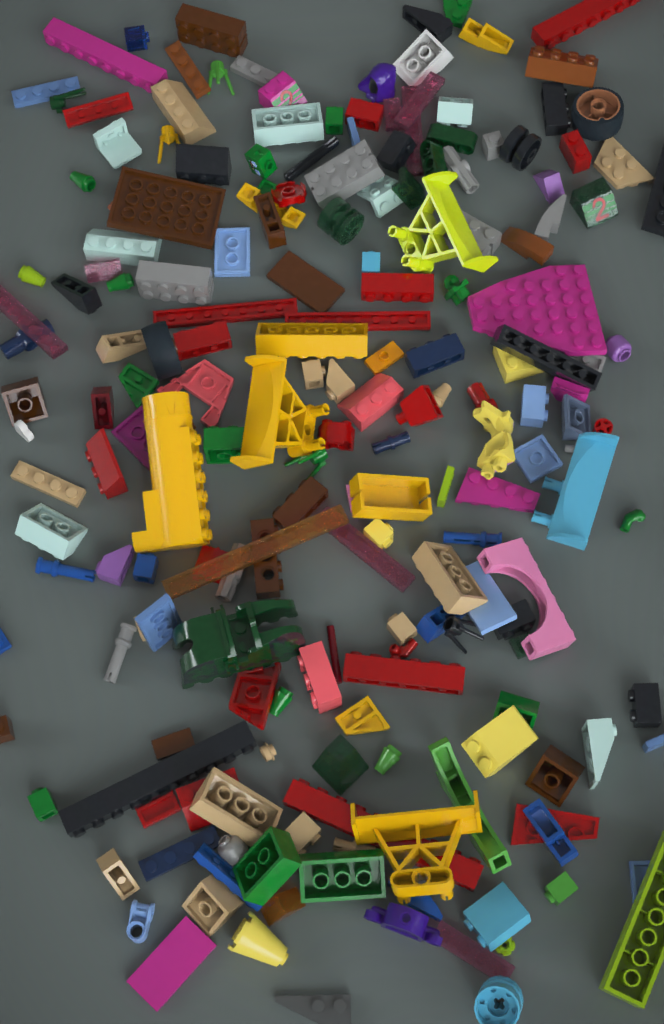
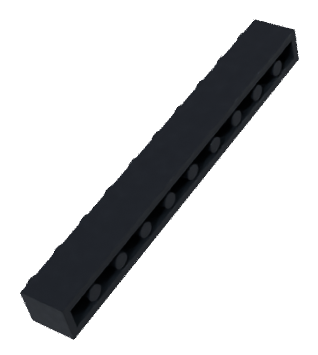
(157, 779)

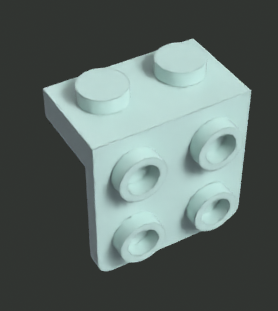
(116, 144)
(381, 196)

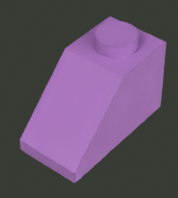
(115, 565)

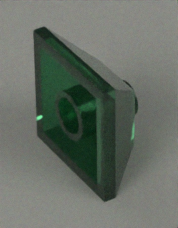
(340, 765)

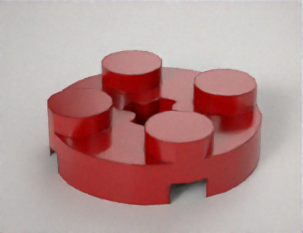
(289, 193)

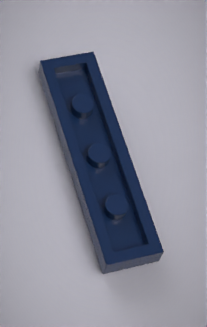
(177, 854)

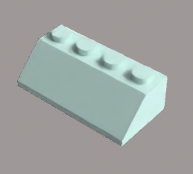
(288, 124)
(128, 246)

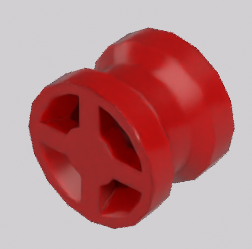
(604, 425)

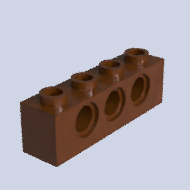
(264, 587)

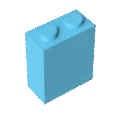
(496, 917)

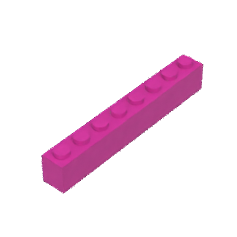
(103, 55)

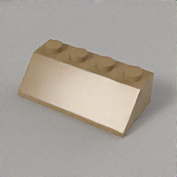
(182, 111)
(448, 578)
(234, 807)

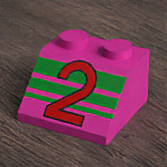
(281, 91)

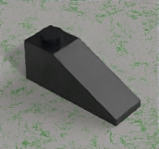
(424, 19)
(79, 293)

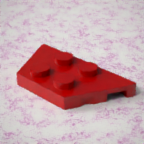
(254, 694)

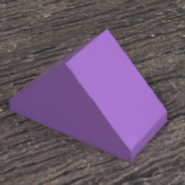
(550, 184)

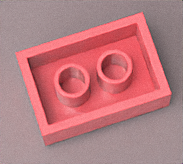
(319, 677)

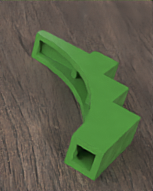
(460, 794)

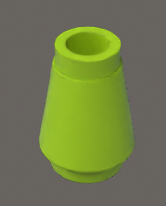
(30, 275)

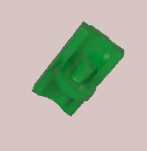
(457, 290)

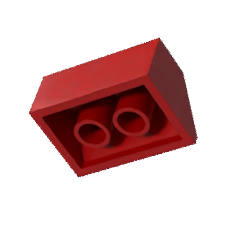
(105, 465)
(186, 795)

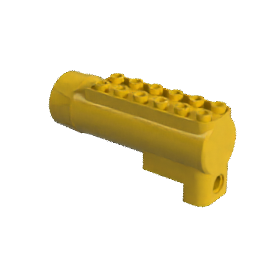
(177, 502)

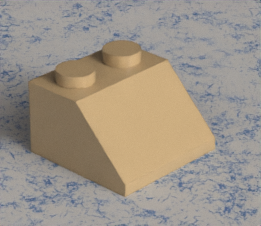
(211, 904)

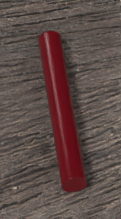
(334, 653)

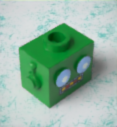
(260, 161)

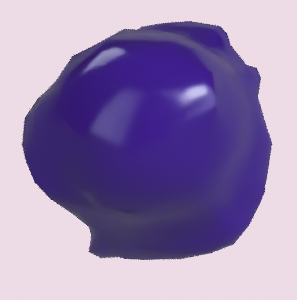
(385, 78)

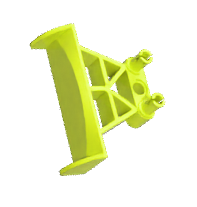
(422, 256)

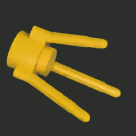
(168, 136)

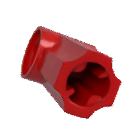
(478, 394)

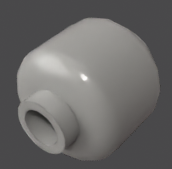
(231, 849)

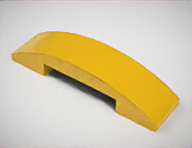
(289, 217)

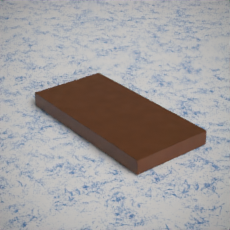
(305, 283)

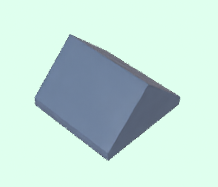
(574, 418)

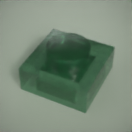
(517, 647)

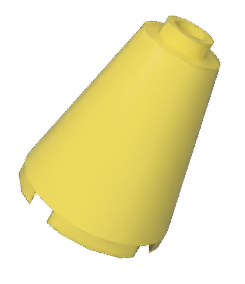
(258, 942)

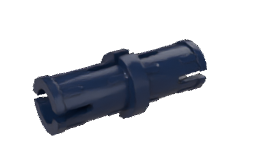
(391, 442)

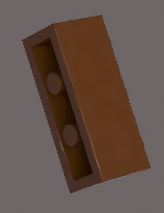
(301, 503)

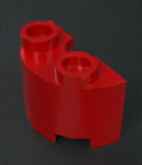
(337, 434)

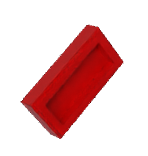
(158, 809)

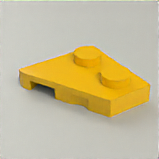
(362, 719)

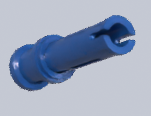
(483, 539)
(56, 568)

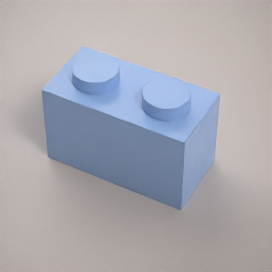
(533, 406)

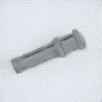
(122, 643)

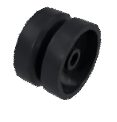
(520, 148)

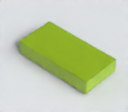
(445, 486)

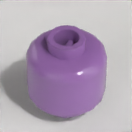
(618, 348)

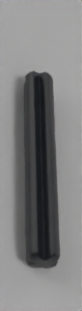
(311, 159)

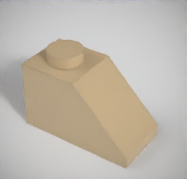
(338, 384)
(117, 874)

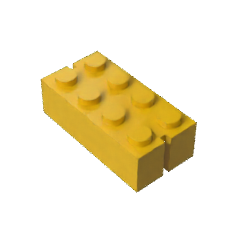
(390, 497)

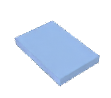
(232, 252)

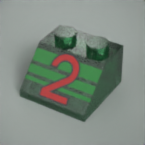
(594, 202)

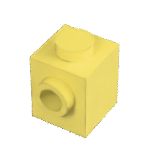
(379, 533)

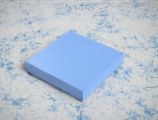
(537, 458)

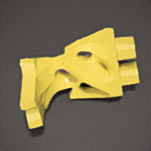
(499, 449)

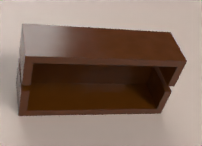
(211, 30)

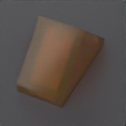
(282, 906)

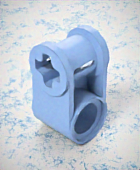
(140, 919)

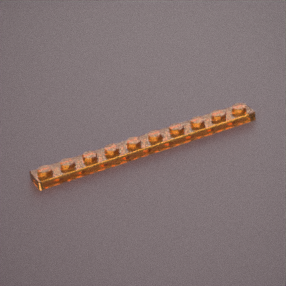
(255, 552)

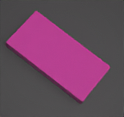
(171, 963)

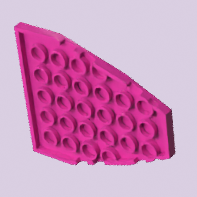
(545, 304)

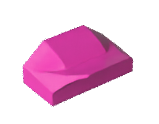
(561, 387)

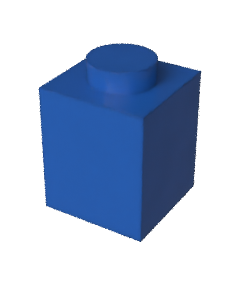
(145, 568)

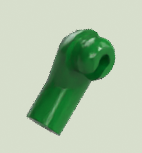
(630, 517)

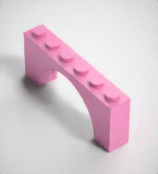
(516, 561)

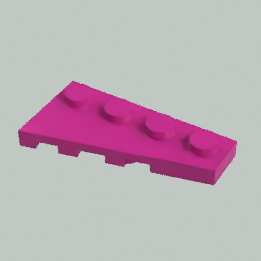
(496, 493)

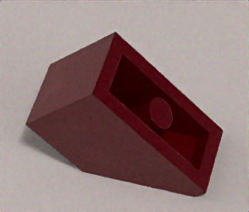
(103, 407)

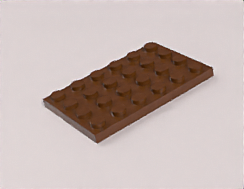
(166, 208)

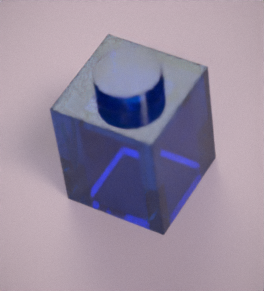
(136, 38)

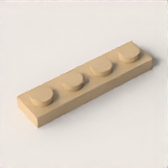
(48, 484)

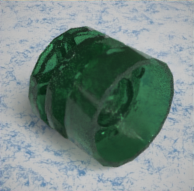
(340, 221)

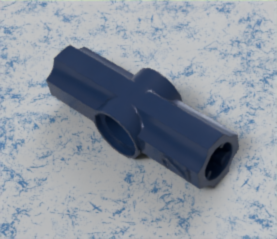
(21, 342)

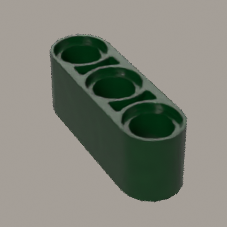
(461, 140)
(432, 157)

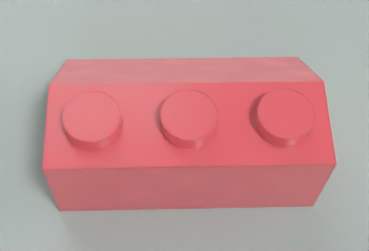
(371, 400)

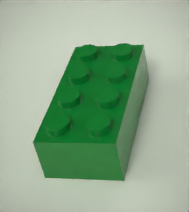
(342, 876)

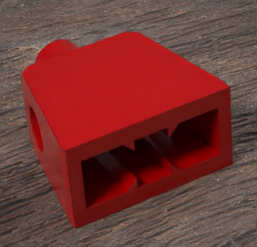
(419, 408)

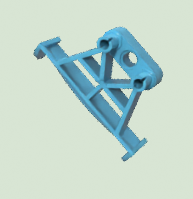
(580, 490)

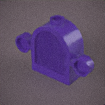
(405, 922)

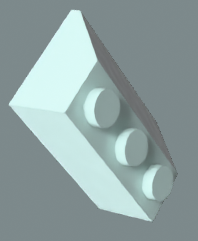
(50, 531)

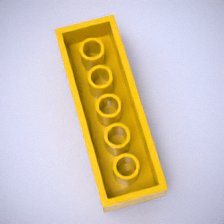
(312, 340)

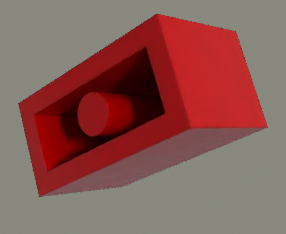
(365, 114)
(575, 151)

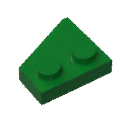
(457, 11)
(137, 383)

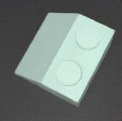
(455, 111)

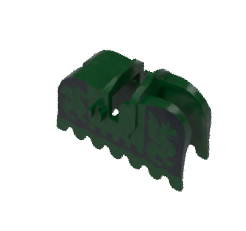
(214, 634)

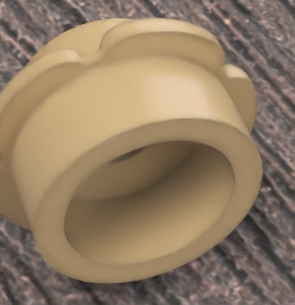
(268, 752)

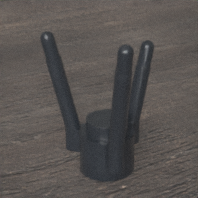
(454, 626)

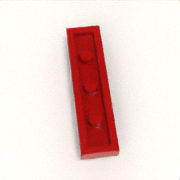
(98, 110)

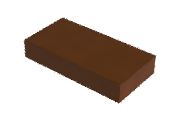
(172, 743)

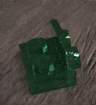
(409, 189)

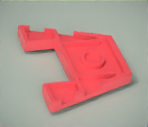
(206, 384)

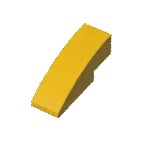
(485, 37)

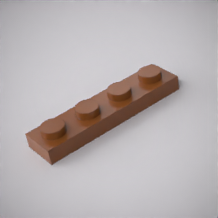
(187, 69)

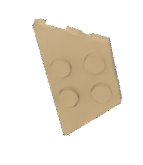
(620, 166)

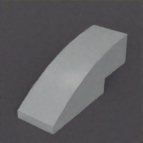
(551, 219)

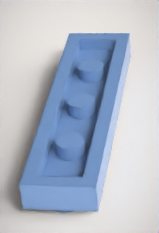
(42, 92)

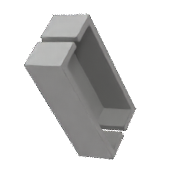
(344, 174)
(174, 282)

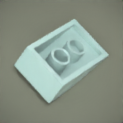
(597, 743)

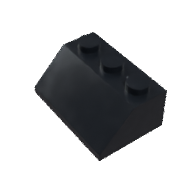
(203, 164)

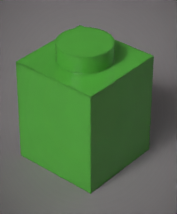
(560, 889)

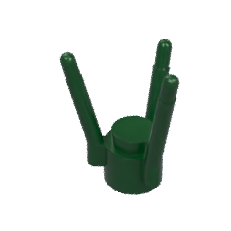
(59, 101)

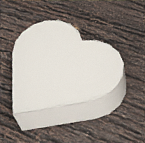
(22, 429)

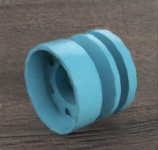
(489, 1010)

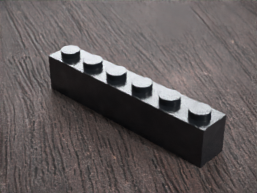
(545, 357)

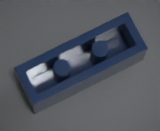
(434, 355)

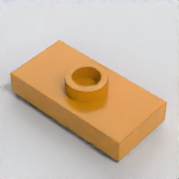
(384, 358)

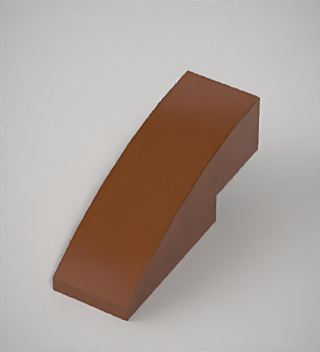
(527, 245)

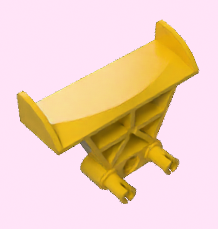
(276, 416)
(419, 825)

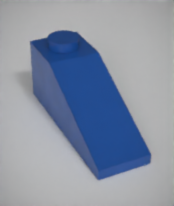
(432, 623)

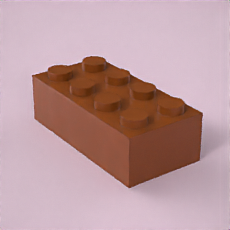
(562, 66)

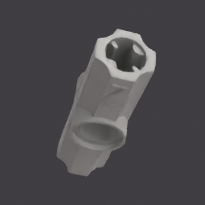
(462, 168)
(228, 584)

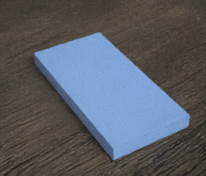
(496, 610)

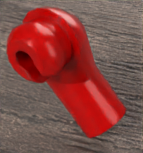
(403, 651)

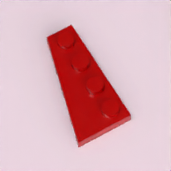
(574, 826)

